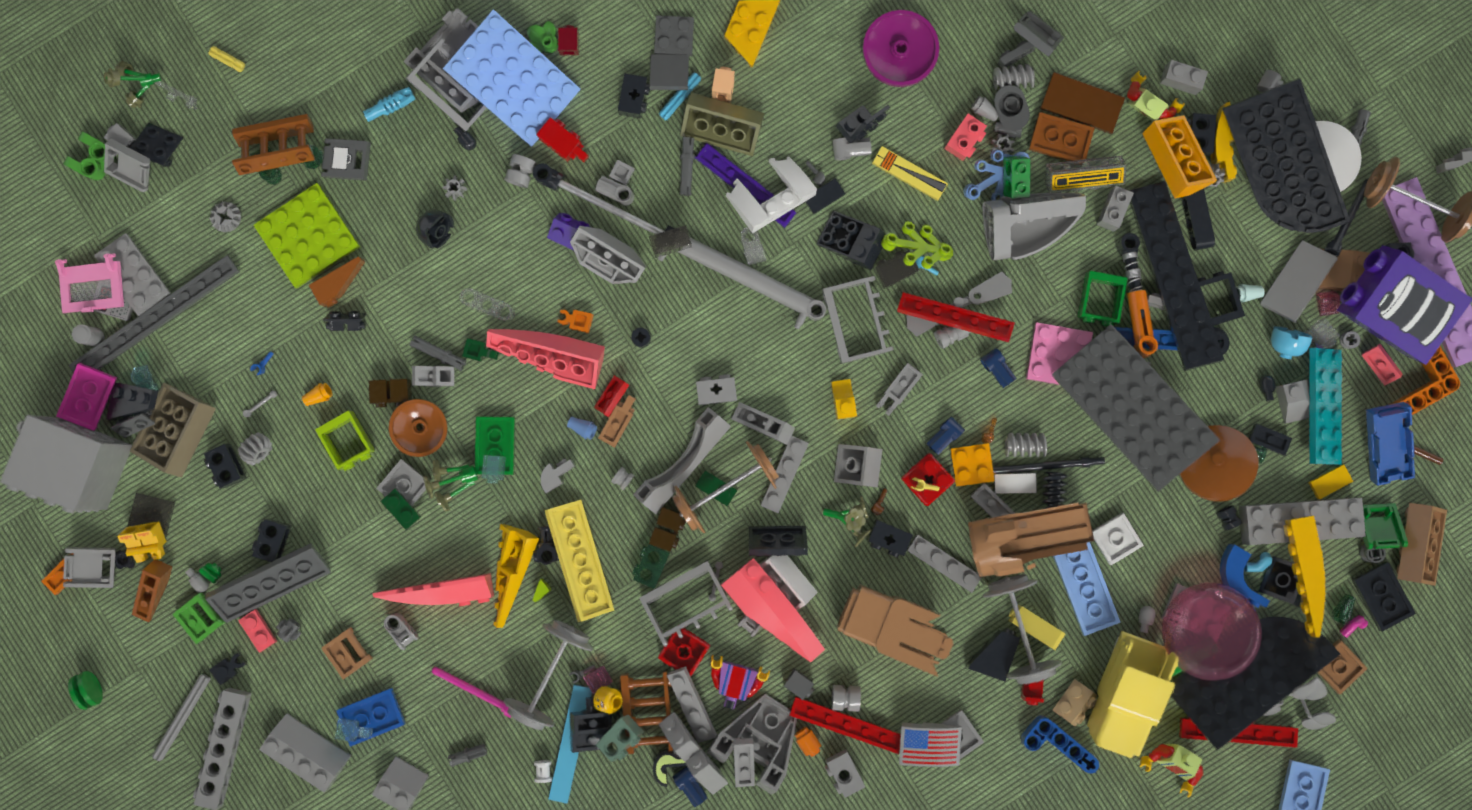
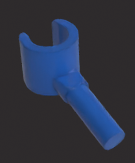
(261, 365)

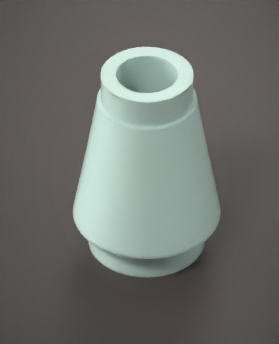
(1249, 292)

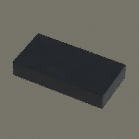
(825, 196)

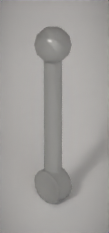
(247, 413)
(719, 565)

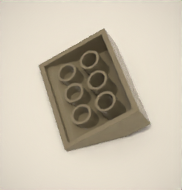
(176, 432)

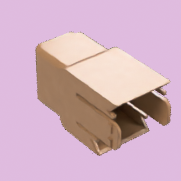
(887, 622)

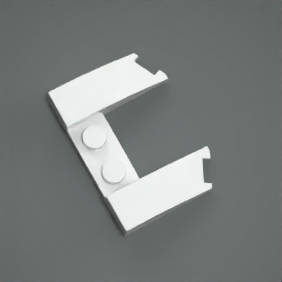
(757, 216)

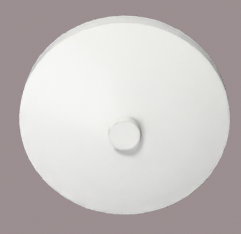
(1342, 152)

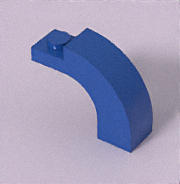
(1232, 570)

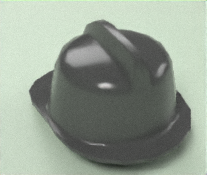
(1012, 107)

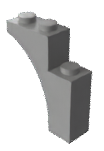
(695, 758)

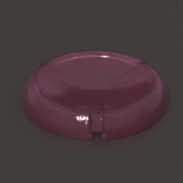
(1212, 631)

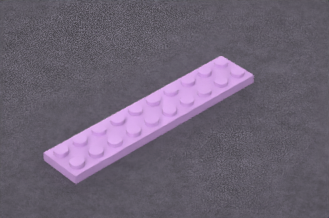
(1417, 225)

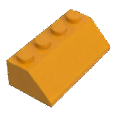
(1179, 156)

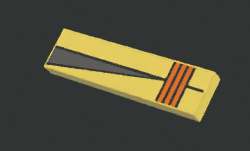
(909, 173)

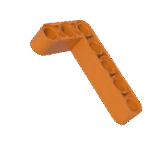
(1436, 384)

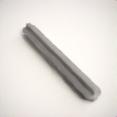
(181, 717)

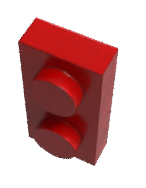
(611, 396)

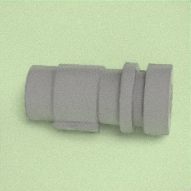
(949, 335)

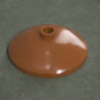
(408, 437)

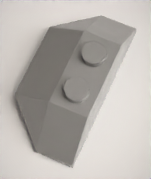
(606, 256)

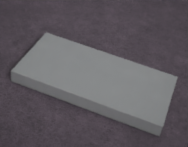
(1298, 281)

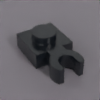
(227, 669)

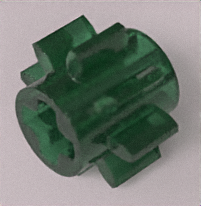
(318, 158)

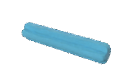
(679, 97)

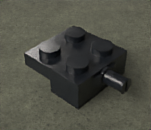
(588, 727)

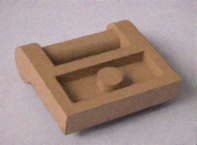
(341, 656)

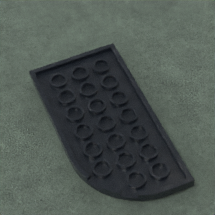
(1286, 159)
(1282, 664)

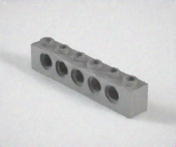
(203, 794)

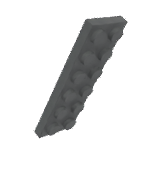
(268, 583)

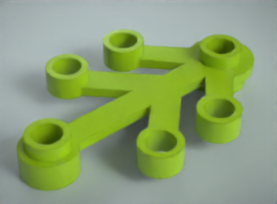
(941, 250)

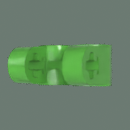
(92, 160)

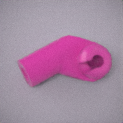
(1352, 625)

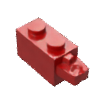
(561, 141)

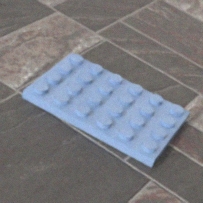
(511, 77)

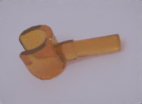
(989, 437)

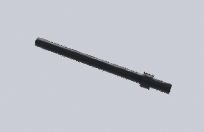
(1084, 462)

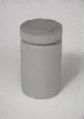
(87, 335)

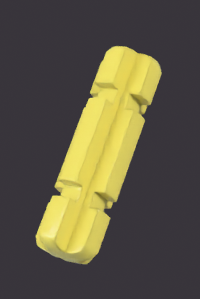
(226, 59)

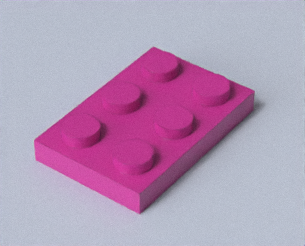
(86, 396)

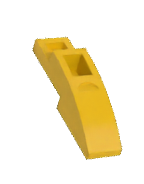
(1222, 150)

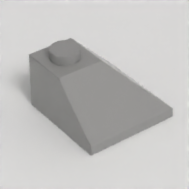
(1294, 400)

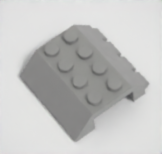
(455, 33)

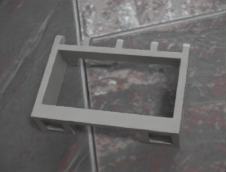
(416, 82)
(830, 305)
(684, 578)

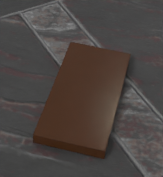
(1082, 103)

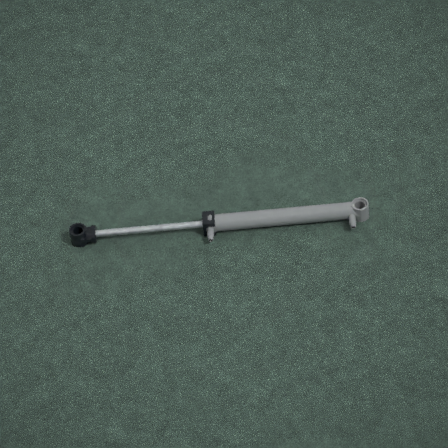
(702, 254)

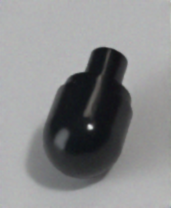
(465, 139)
(1267, 386)

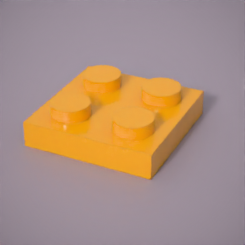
(972, 464)

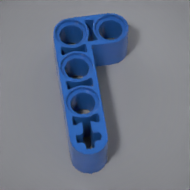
(1064, 745)

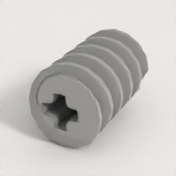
(1014, 76)
(1025, 444)

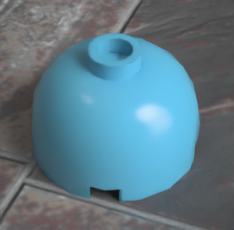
(1290, 342)

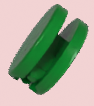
(85, 690)

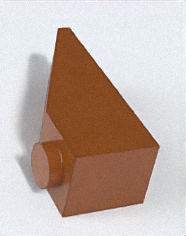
(334, 285)
(150, 589)

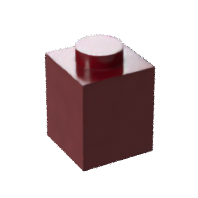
(568, 41)

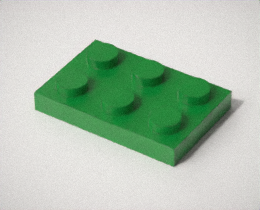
(495, 438)

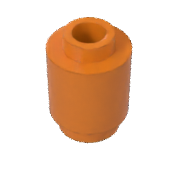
(807, 741)

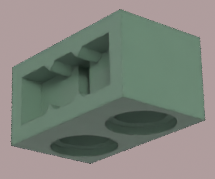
(618, 736)

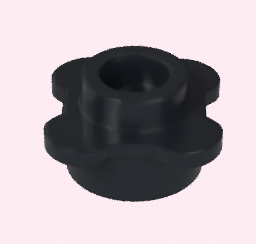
(119, 560)

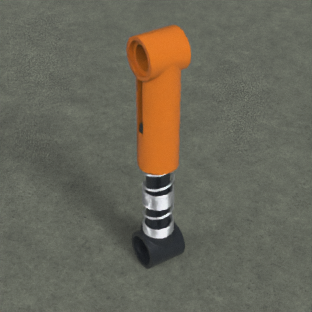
(1137, 297)

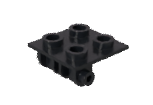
(157, 144)

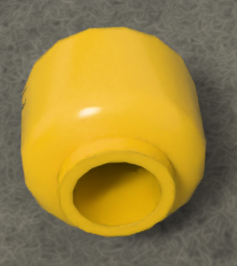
(607, 700)

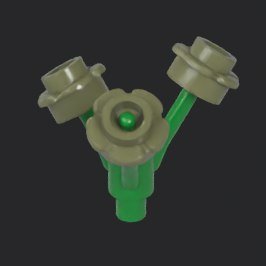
(124, 71)

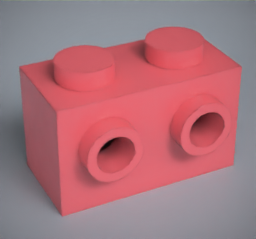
(965, 137)

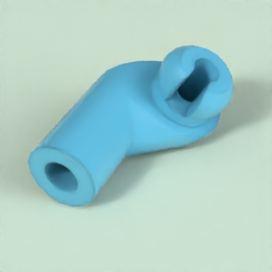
(1261, 565)

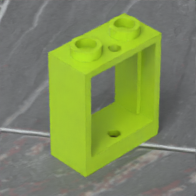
(336, 423)

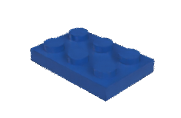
(375, 712)

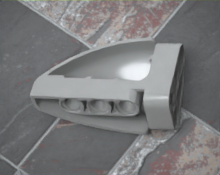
(1029, 224)

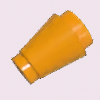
(318, 394)

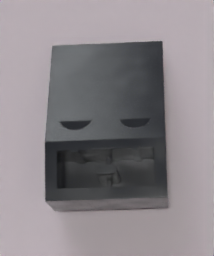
(852, 240)

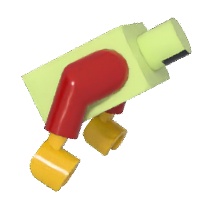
(1148, 103)
(1179, 761)

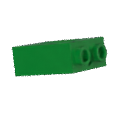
(1107, 279)

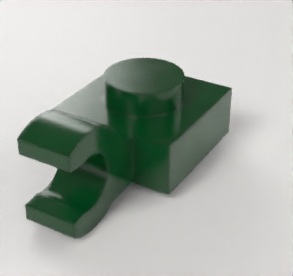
(476, 350)

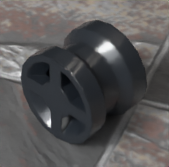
(644, 337)

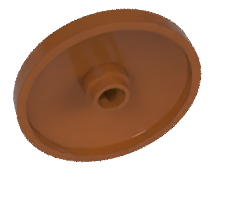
(1224, 469)

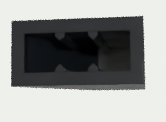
(996, 655)

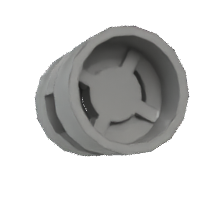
(520, 171)
(846, 698)

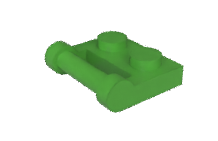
(193, 621)

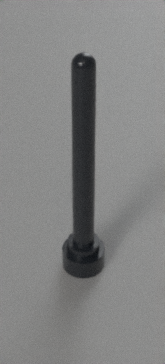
(1335, 246)

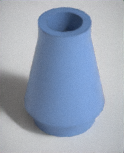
(582, 427)

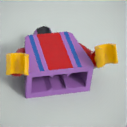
(736, 680)

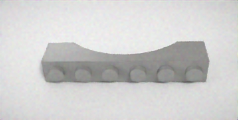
(659, 489)

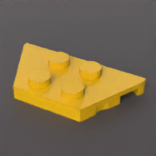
(750, 26)

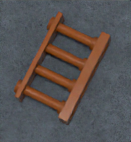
(270, 131)
(630, 703)

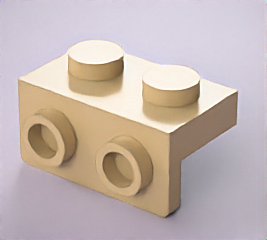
(1075, 703)

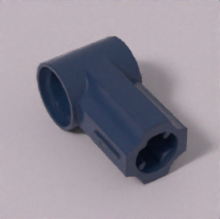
(995, 363)
(948, 432)
(690, 786)

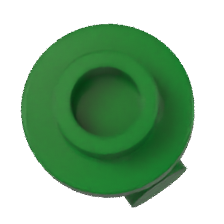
(211, 572)

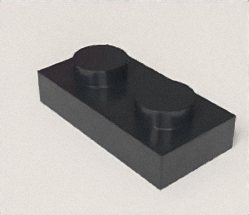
(1270, 439)

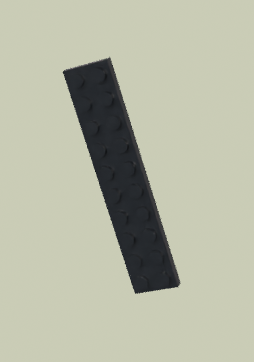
(1175, 276)

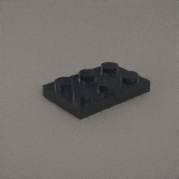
(777, 540)
(1383, 596)

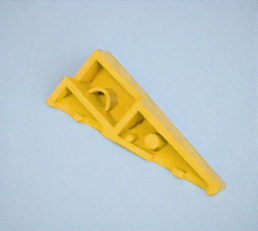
(516, 552)

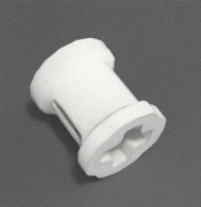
(542, 771)

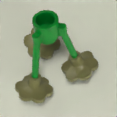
(468, 474)

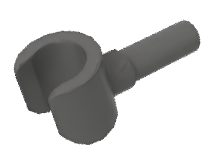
(819, 179)
(580, 673)

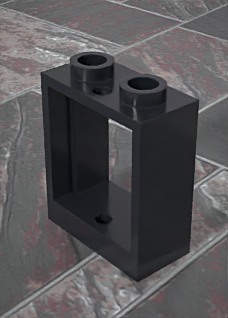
(1233, 295)

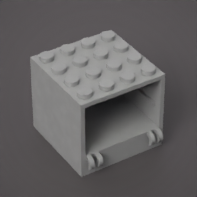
(65, 464)

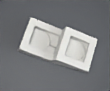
(1015, 483)

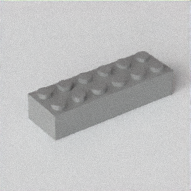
(1332, 516)

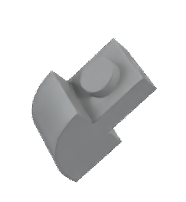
(432, 376)
(551, 477)

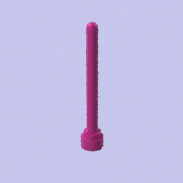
(471, 689)

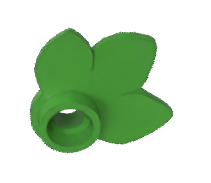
(541, 35)

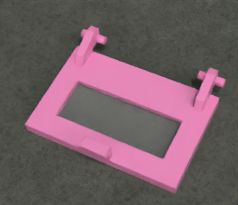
(90, 286)

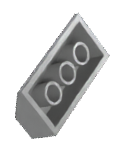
(305, 752)

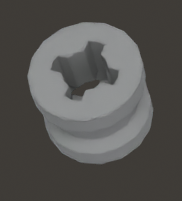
(622, 478)

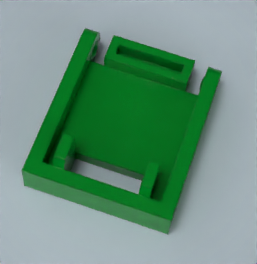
(1383, 531)

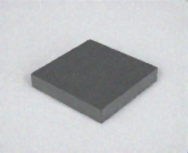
(669, 72)

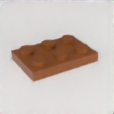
(1061, 138)

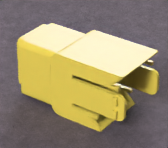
(1132, 694)

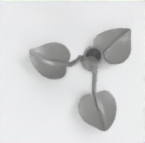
(1312, 691)

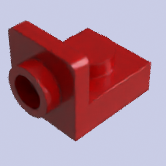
(1033, 693)

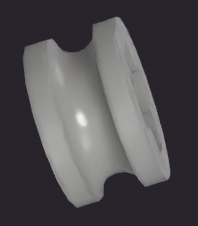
(1345, 344)

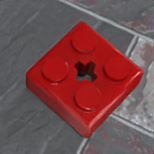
(930, 467)
(696, 647)

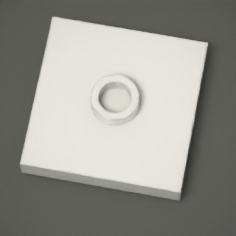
(1116, 539)

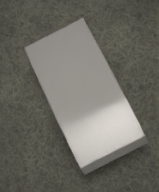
(1458, 160)

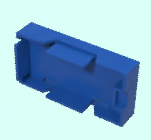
(1389, 441)

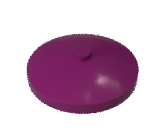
(900, 48)

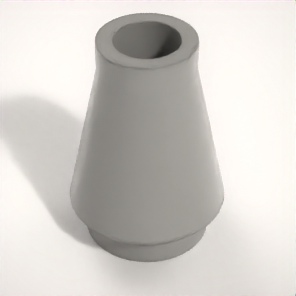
(984, 108)

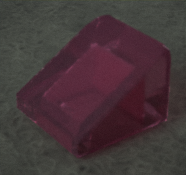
(1328, 303)
(597, 679)

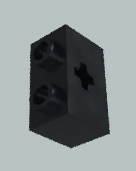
(631, 85)
(900, 543)

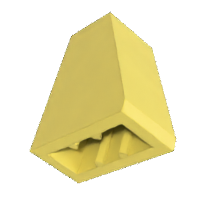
(1038, 627)

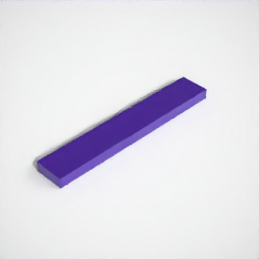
(730, 172)

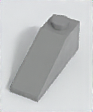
(763, 423)

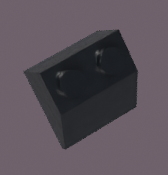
(1281, 582)

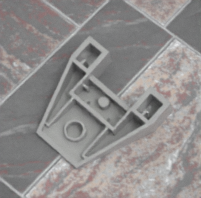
(772, 737)

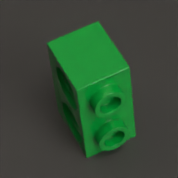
(1016, 176)

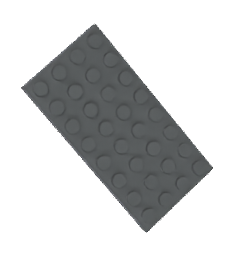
(1135, 408)

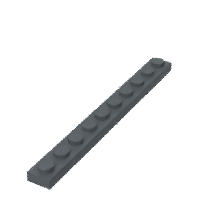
(159, 315)

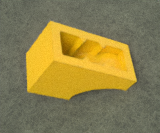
(843, 399)

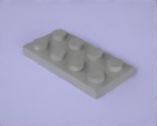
(139, 280)

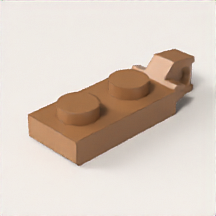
(618, 422)

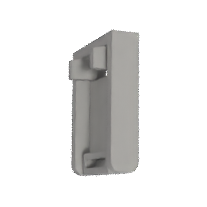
(131, 167)
(86, 567)

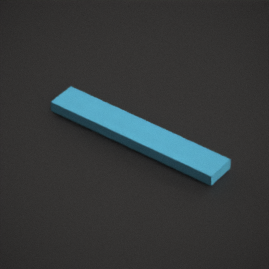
(566, 759)

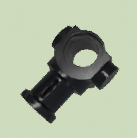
(546, 543)

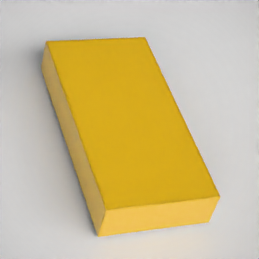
(1330, 481)

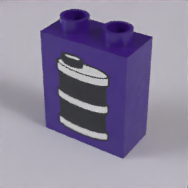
(1403, 303)

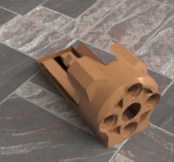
(1011, 540)

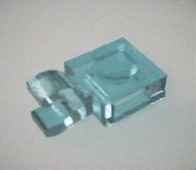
(349, 730)

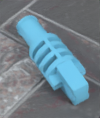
(389, 104)

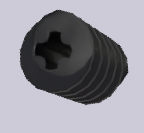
(1054, 489)

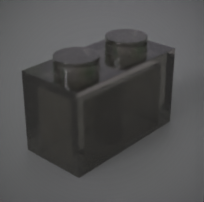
(670, 241)
(894, 270)

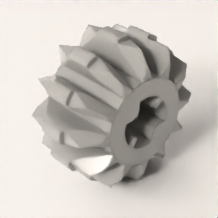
(255, 448)

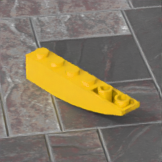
(1309, 569)

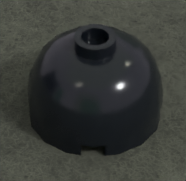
(433, 228)

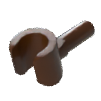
(877, 508)

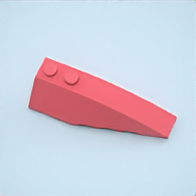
(560, 355)
(443, 592)
(769, 607)

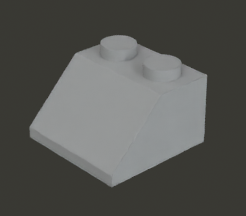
(858, 465)
(400, 784)

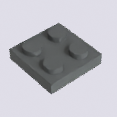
(674, 35)

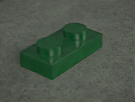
(709, 483)
(401, 509)

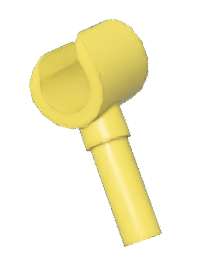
(922, 485)

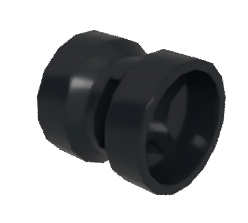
(1229, 517)

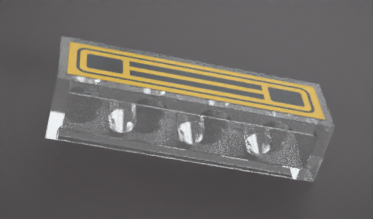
(1085, 174)

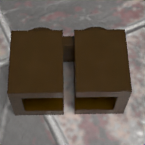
(387, 392)
(663, 538)

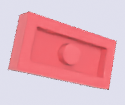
(1382, 364)
(257, 630)

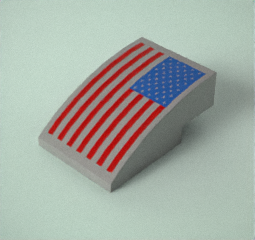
(930, 745)

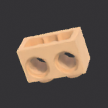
(723, 84)

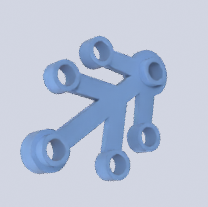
(997, 176)

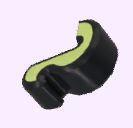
(662, 760)

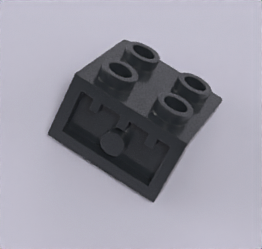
(859, 122)

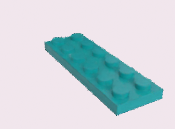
(1325, 406)

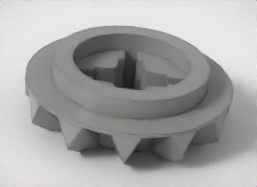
(226, 225)

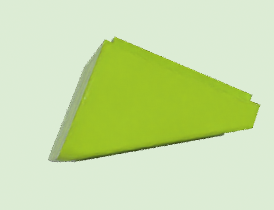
(541, 590)

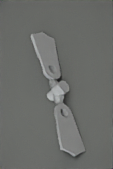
(989, 290)

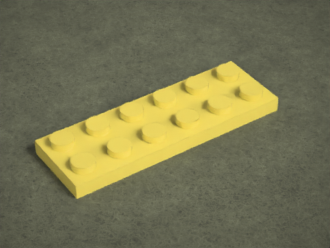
(579, 560)

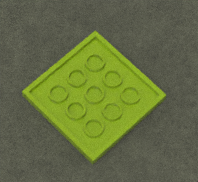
(306, 235)

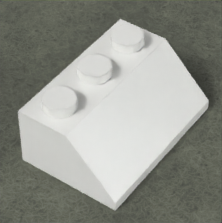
(789, 580)

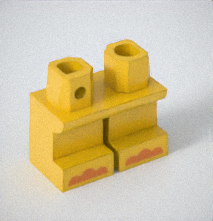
(142, 540)

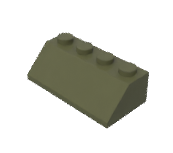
(722, 124)

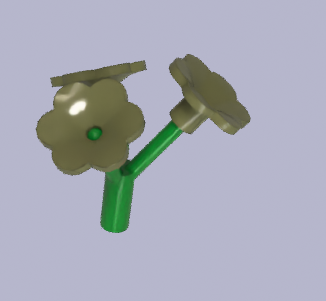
(852, 518)

